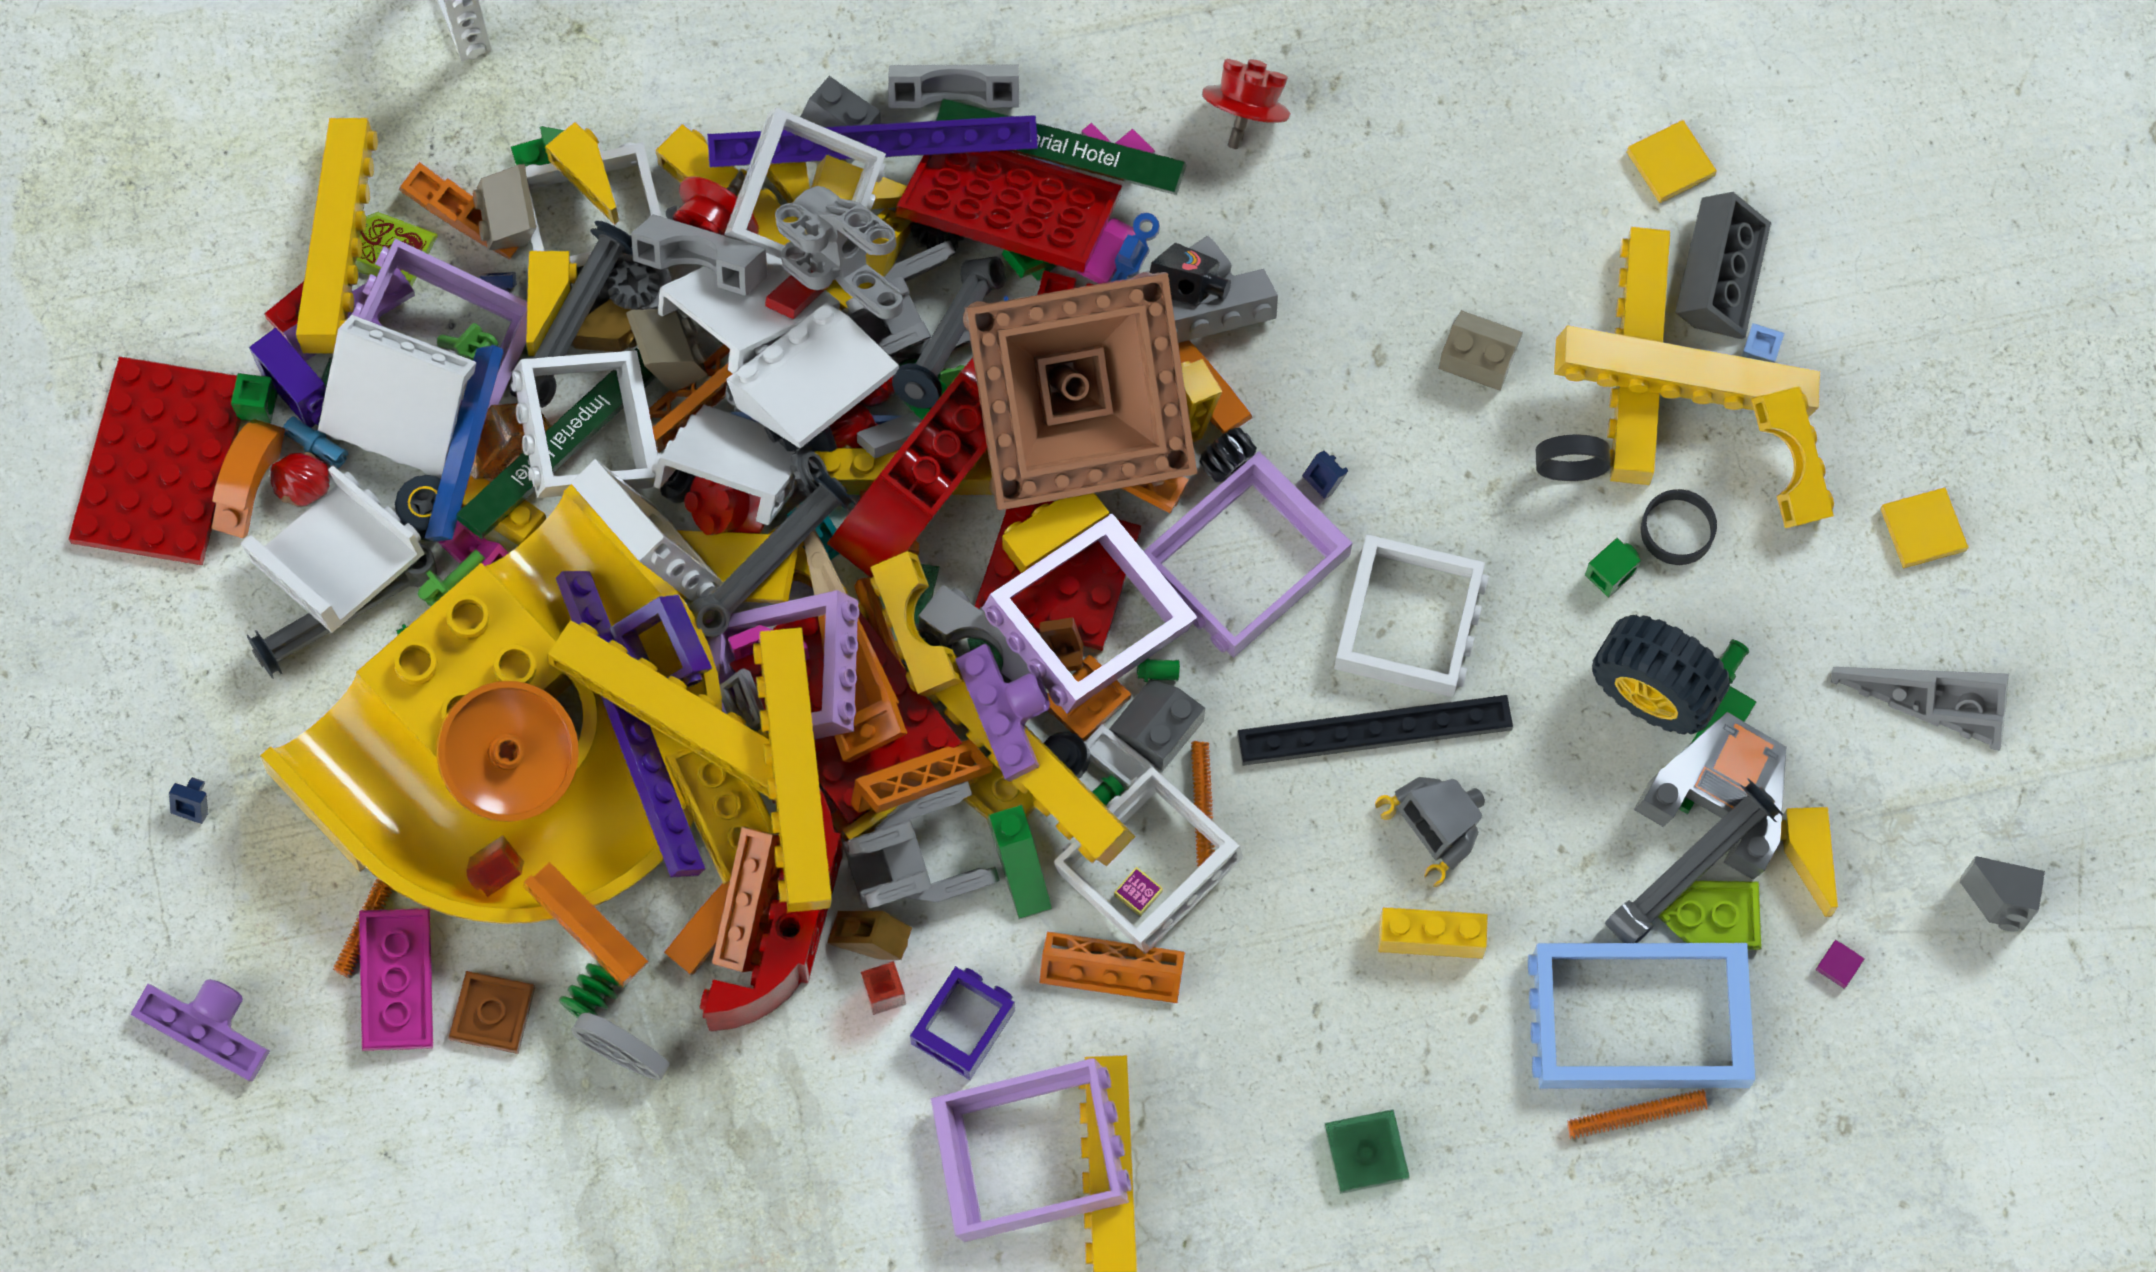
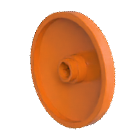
(507, 751)

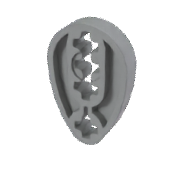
(619, 1046)

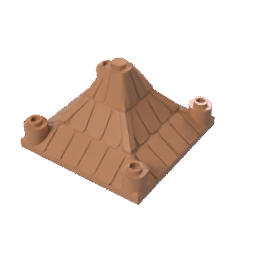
(1081, 390)

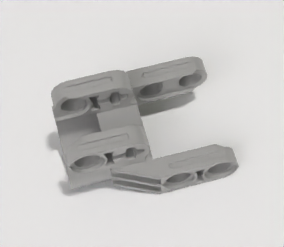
(836, 247)
(906, 334)
(890, 862)

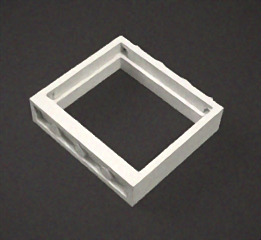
(466, 27)
(775, 123)
(621, 157)
(635, 408)
(646, 532)
(1397, 672)
(1188, 893)

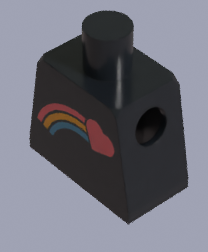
(1190, 274)

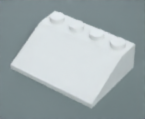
(811, 376)

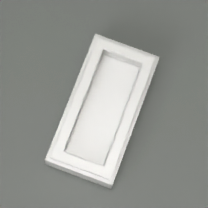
(1116, 757)

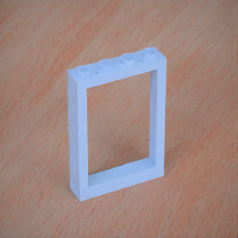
(1541, 998)

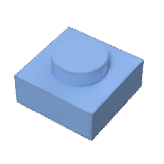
(1762, 343)

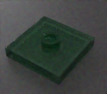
(1366, 1151)

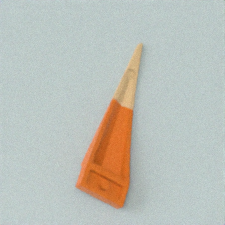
(877, 713)

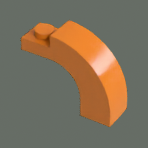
(245, 464)

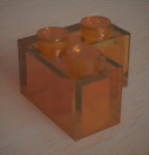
(499, 441)

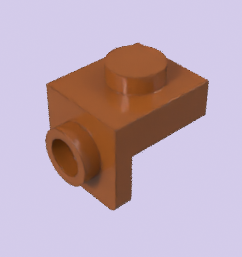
(1064, 641)

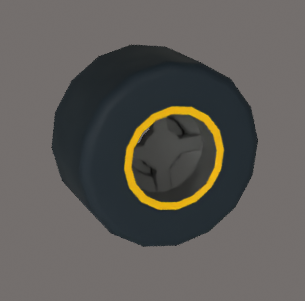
(415, 500)

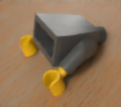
(1440, 817)

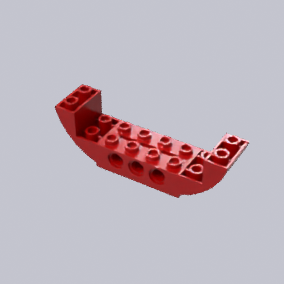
(916, 478)
(784, 958)

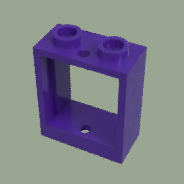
(291, 376)
(679, 629)
(944, 1051)

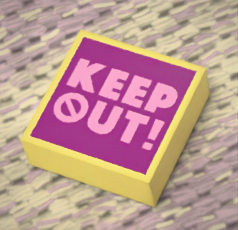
(1138, 891)

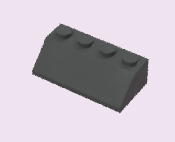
(1723, 265)

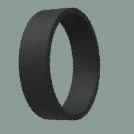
(1572, 445)
(1687, 496)

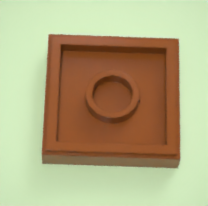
(492, 1012)

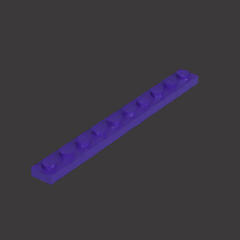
(891, 138)
(637, 743)

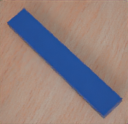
(464, 444)

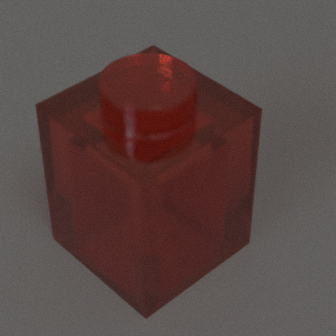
(494, 866)
(883, 988)

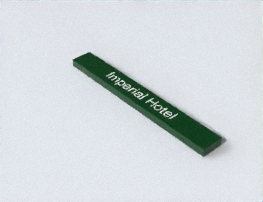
(1087, 152)
(563, 441)

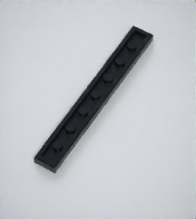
(1374, 730)

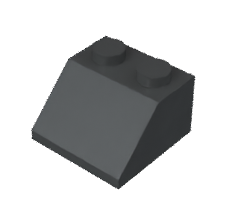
(838, 106)
(1159, 722)
(2004, 891)

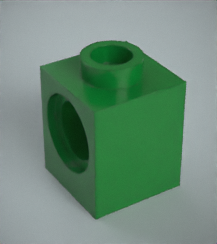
(254, 397)
(1613, 566)

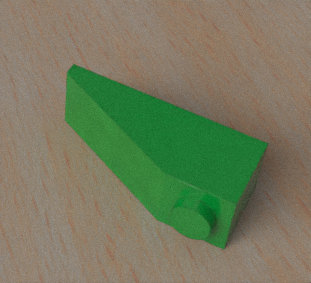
(1019, 861)

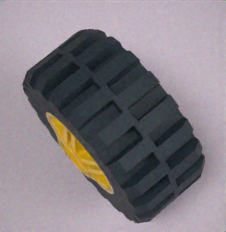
(1660, 674)

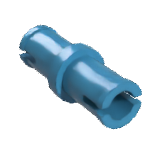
(315, 442)

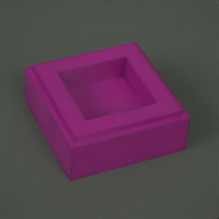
(1840, 964)

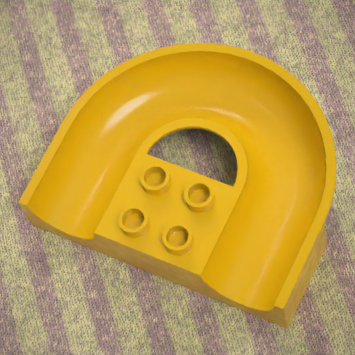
(372, 759)

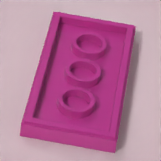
(396, 979)

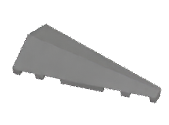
(1958, 700)

